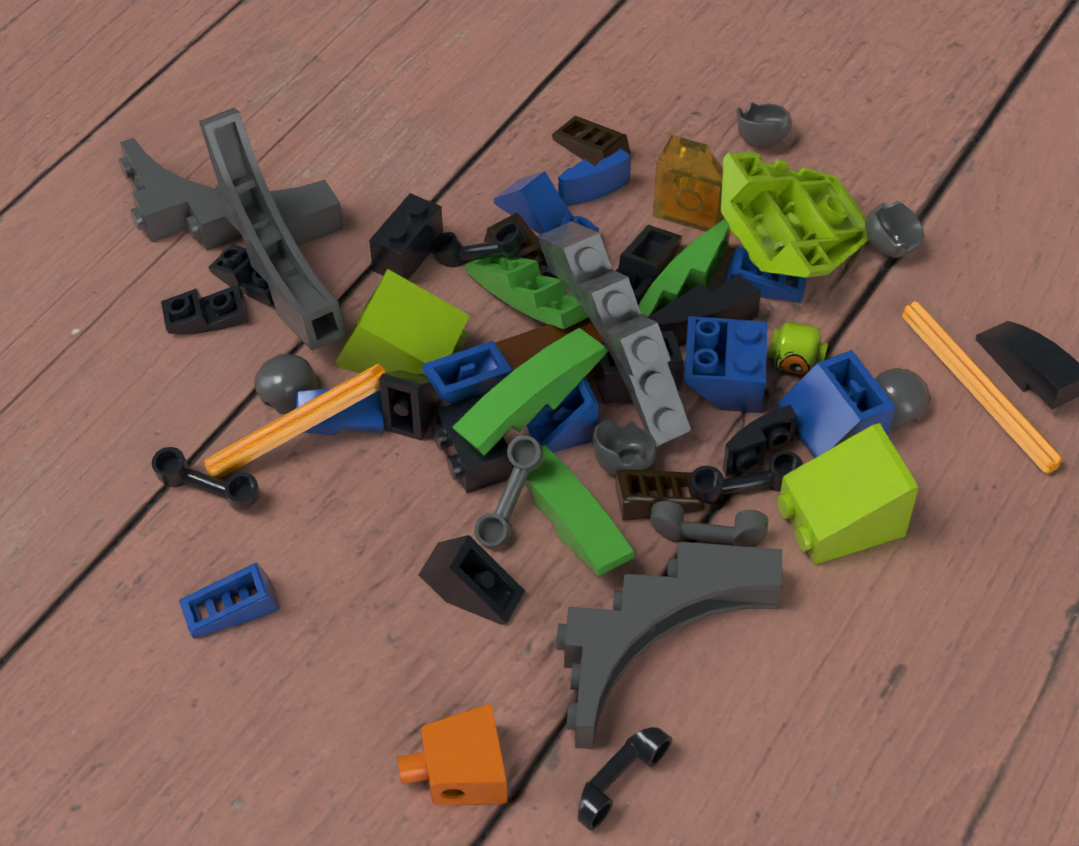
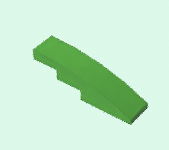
(688, 269)
(525, 289)
(526, 390)
(577, 515)

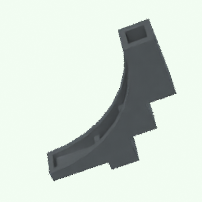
(173, 204)
(271, 249)
(631, 338)
(697, 585)

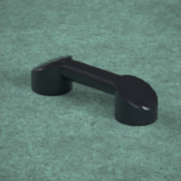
(451, 252)
(173, 471)
(709, 484)
(647, 745)

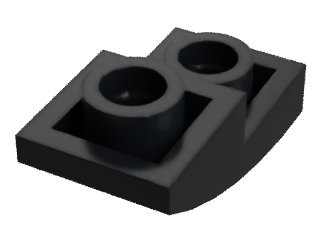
(235, 269)
(197, 314)
(748, 445)

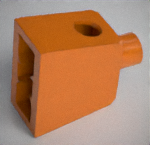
(459, 760)

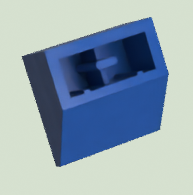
(727, 362)
(837, 403)

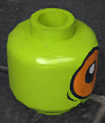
(797, 348)

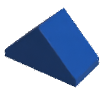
(535, 202)
(467, 372)
(570, 422)

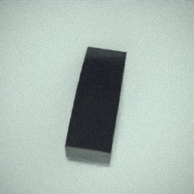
(648, 258)
(733, 300)
(1033, 362)

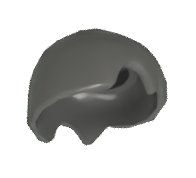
(763, 124)
(893, 229)
(282, 378)
(907, 393)
(623, 447)

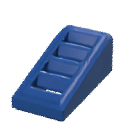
(741, 264)
(247, 609)

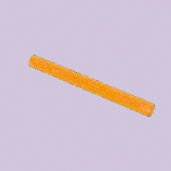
(982, 388)

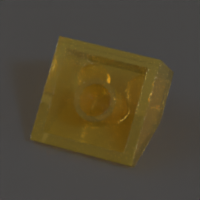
(688, 185)

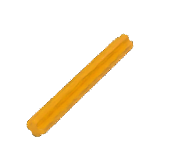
(294, 422)

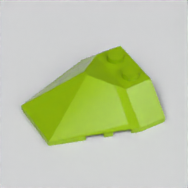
(790, 218)

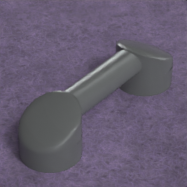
(526, 457)
(748, 528)

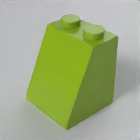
(402, 329)
(849, 497)

